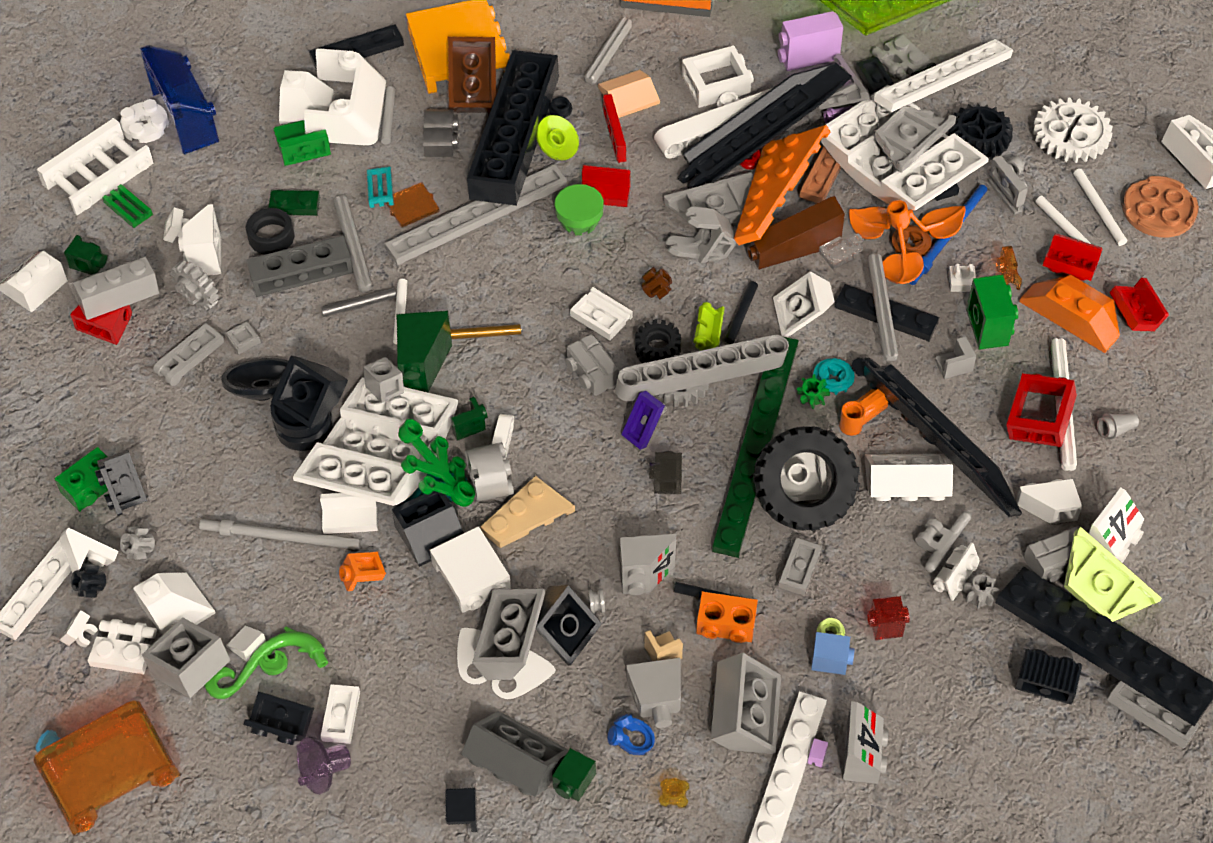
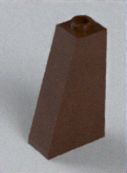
(798, 234)

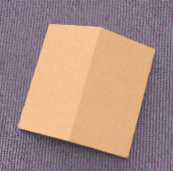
(631, 92)

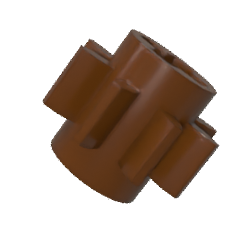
(656, 283)

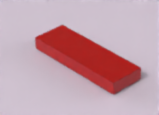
(614, 128)

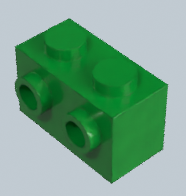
(80, 481)

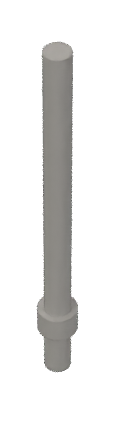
(229, 527)

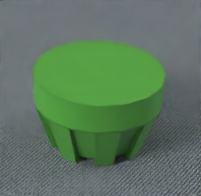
(579, 208)

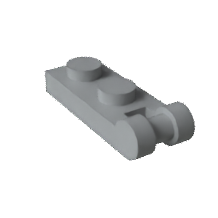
(188, 354)

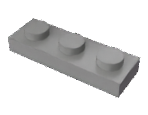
(1152, 714)

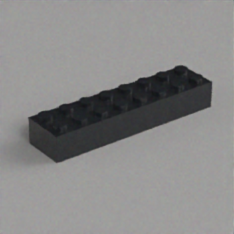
(512, 128)

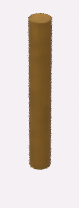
(486, 331)

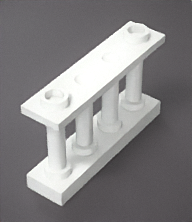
(85, 151)

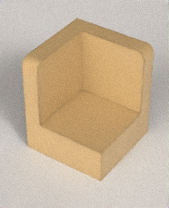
(662, 646)

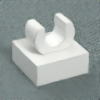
(174, 225)
(961, 277)
(76, 629)

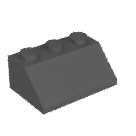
(513, 753)

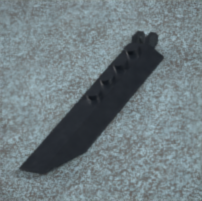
(760, 123)
(939, 431)

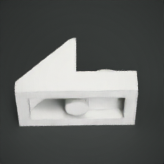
(78, 546)

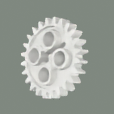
(1058, 121)

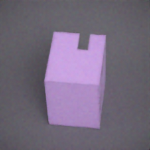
(818, 752)

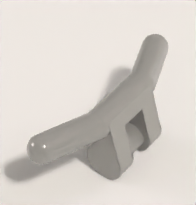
(946, 536)

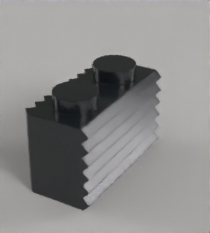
(1049, 676)

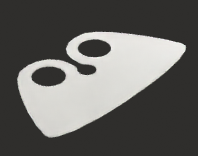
(530, 676)

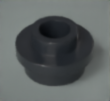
(560, 107)

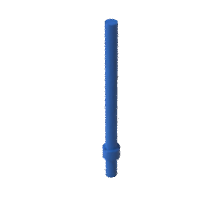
(940, 243)

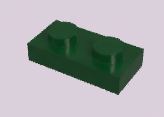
(295, 202)

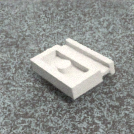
(601, 313)

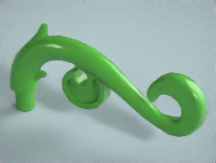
(269, 666)

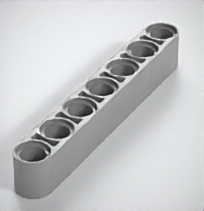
(767, 354)

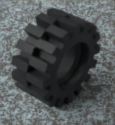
(657, 332)

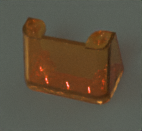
(104, 763)

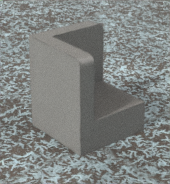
(957, 362)

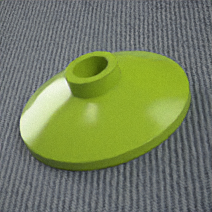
(562, 132)

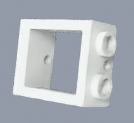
(710, 93)

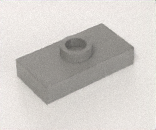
(800, 566)

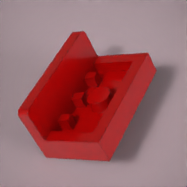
(1072, 257)
(1140, 306)

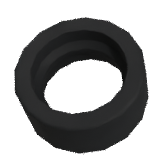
(266, 217)

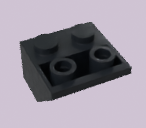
(426, 524)

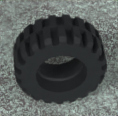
(842, 488)

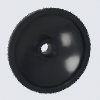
(254, 378)

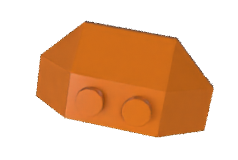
(1076, 309)

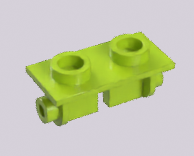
(709, 328)

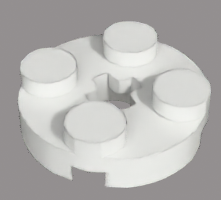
(132, 120)

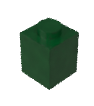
(574, 775)

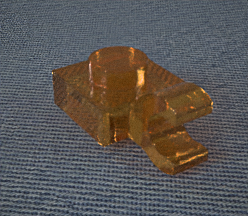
(1008, 266)

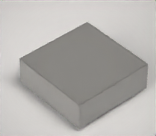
(242, 337)

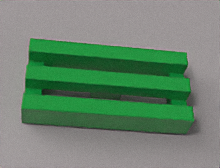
(117, 195)

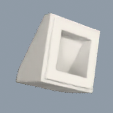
(246, 642)

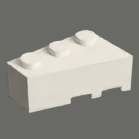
(1193, 146)

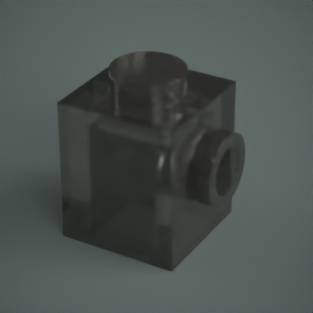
(667, 472)

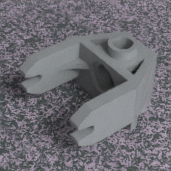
(712, 241)

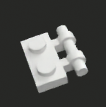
(121, 654)

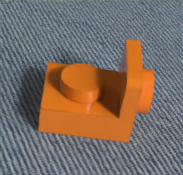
(361, 568)

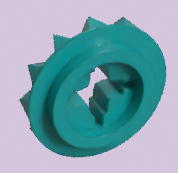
(835, 367)

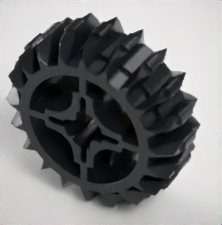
(983, 129)

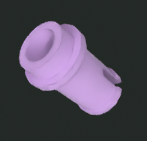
(831, 113)

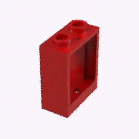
(1042, 431)

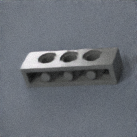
(300, 266)

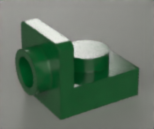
(469, 422)

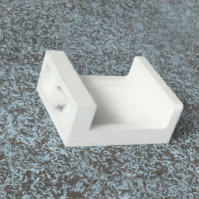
(470, 569)

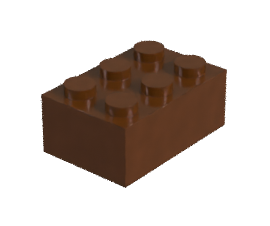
(471, 74)

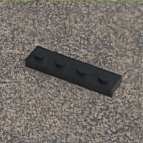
(366, 44)
(904, 317)

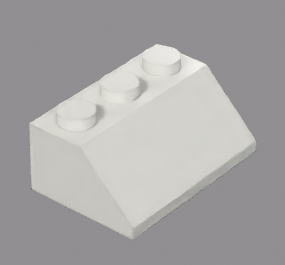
(908, 476)

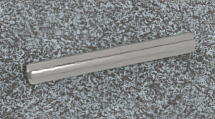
(353, 244)
(882, 308)

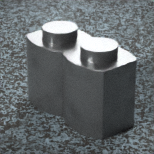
(439, 133)

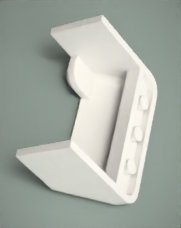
(351, 120)

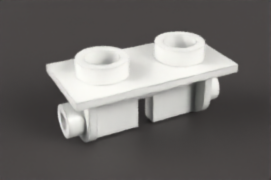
(963, 562)

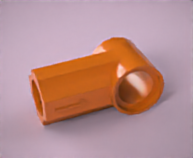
(859, 412)

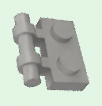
(906, 55)

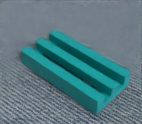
(381, 199)

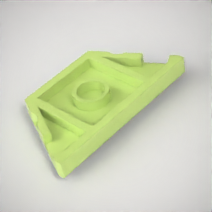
(1104, 581)

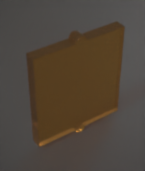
(412, 205)

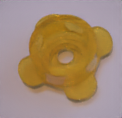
(678, 786)

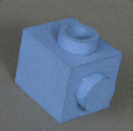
(832, 653)

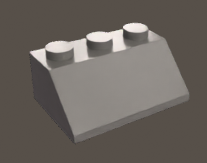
(115, 287)
(507, 632)
(746, 705)

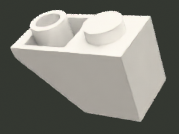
(1051, 501)

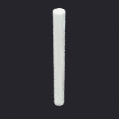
(1100, 207)

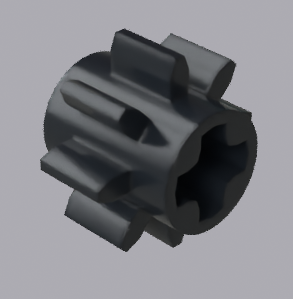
(88, 581)

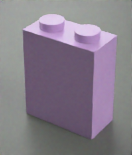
(810, 40)

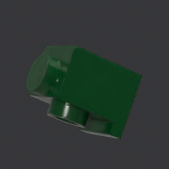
(85, 256)

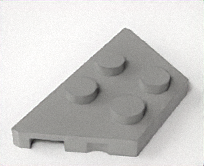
(850, 92)
(911, 134)
(724, 196)

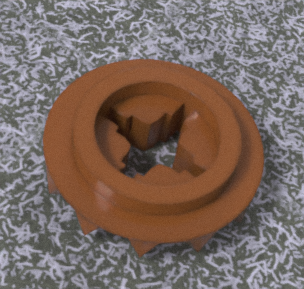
(920, 238)

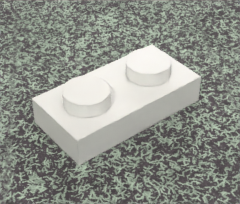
(340, 714)

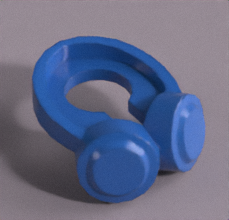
(617, 737)

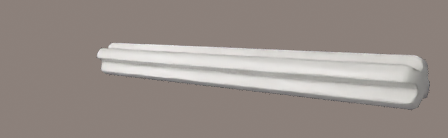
(1060, 369)

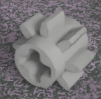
(137, 543)
(981, 590)

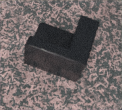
(462, 807)

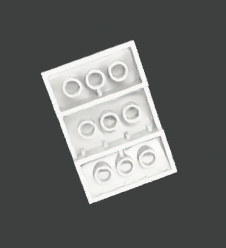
(860, 155)
(364, 446)

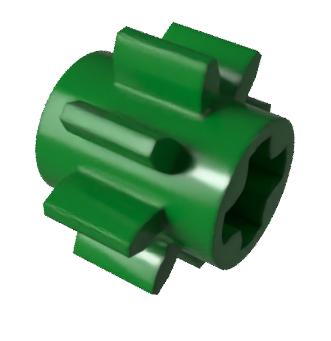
(811, 397)

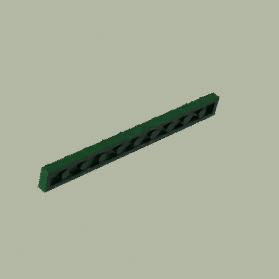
(758, 434)

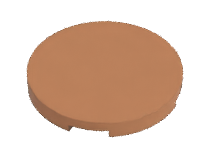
(1160, 207)

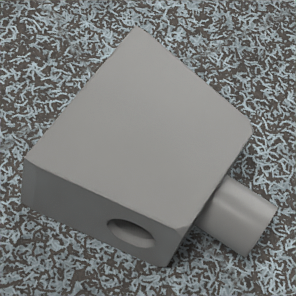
(656, 689)

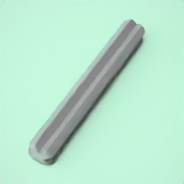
(608, 50)

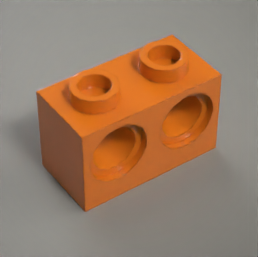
(728, 610)

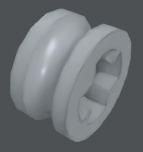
(596, 601)

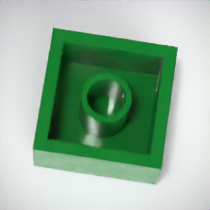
(991, 311)

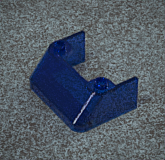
(172, 79)

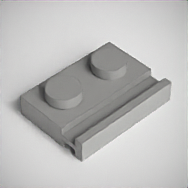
(1007, 184)

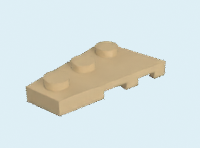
(526, 510)

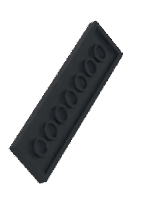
(1108, 645)

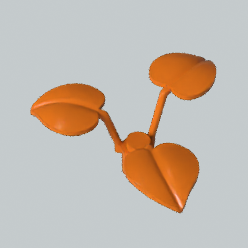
(905, 267)

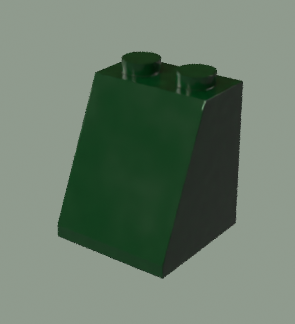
(422, 347)

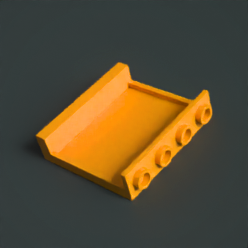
(433, 26)

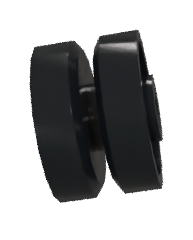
(297, 435)

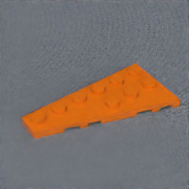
(777, 172)

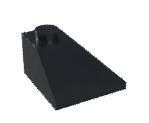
(308, 390)
(566, 622)

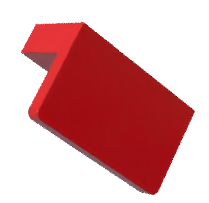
(611, 182)

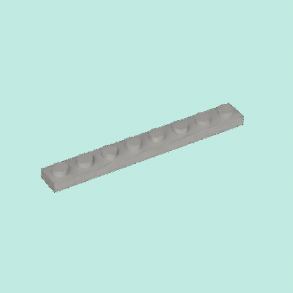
(471, 217)

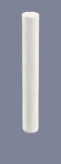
(1055, 215)
(400, 303)

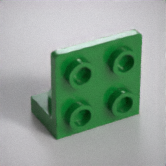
(300, 147)

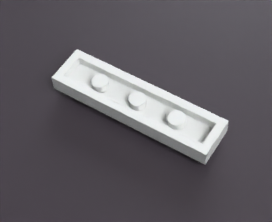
(34, 592)

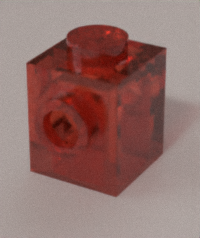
(888, 617)

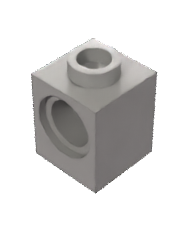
(383, 379)

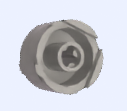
(489, 472)

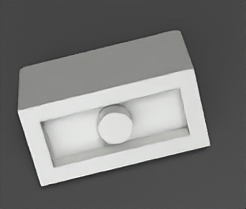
(348, 514)

